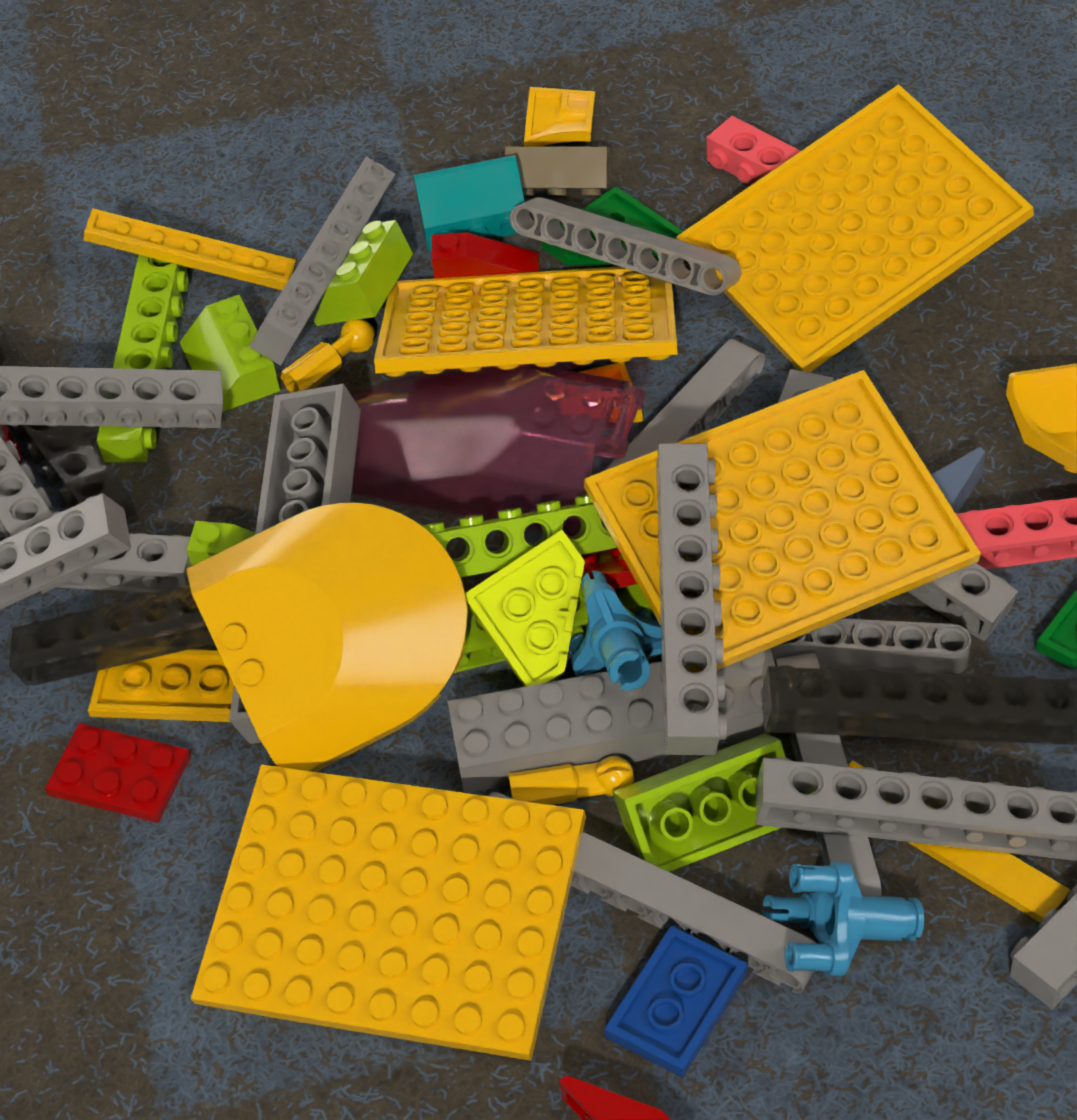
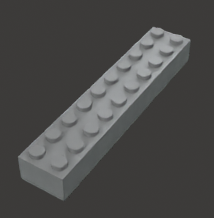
(305, 468)

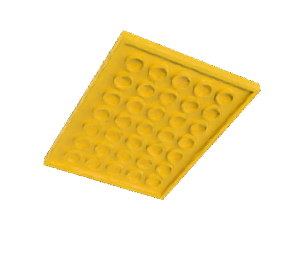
(857, 227)
(525, 320)
(812, 516)
(393, 911)

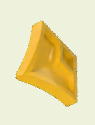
(558, 116)

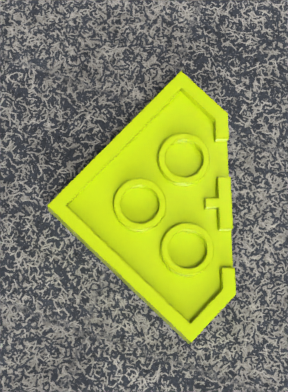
(532, 609)

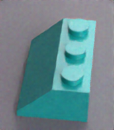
(469, 199)

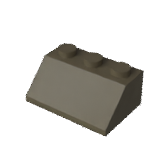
(563, 169)

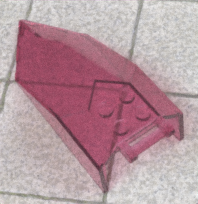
(490, 438)

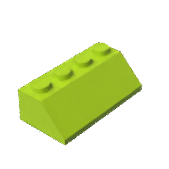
(697, 805)

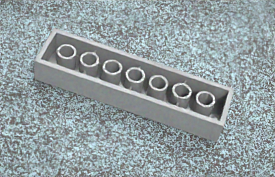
(587, 721)

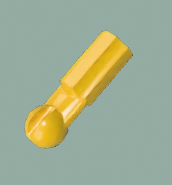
(325, 359)
(569, 782)

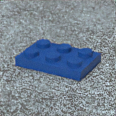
(676, 1001)

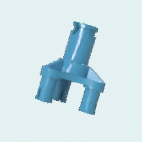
(614, 637)
(839, 917)

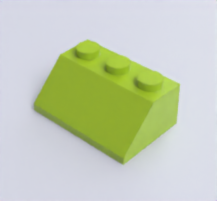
(366, 274)
(222, 343)

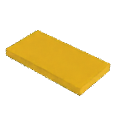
(167, 687)

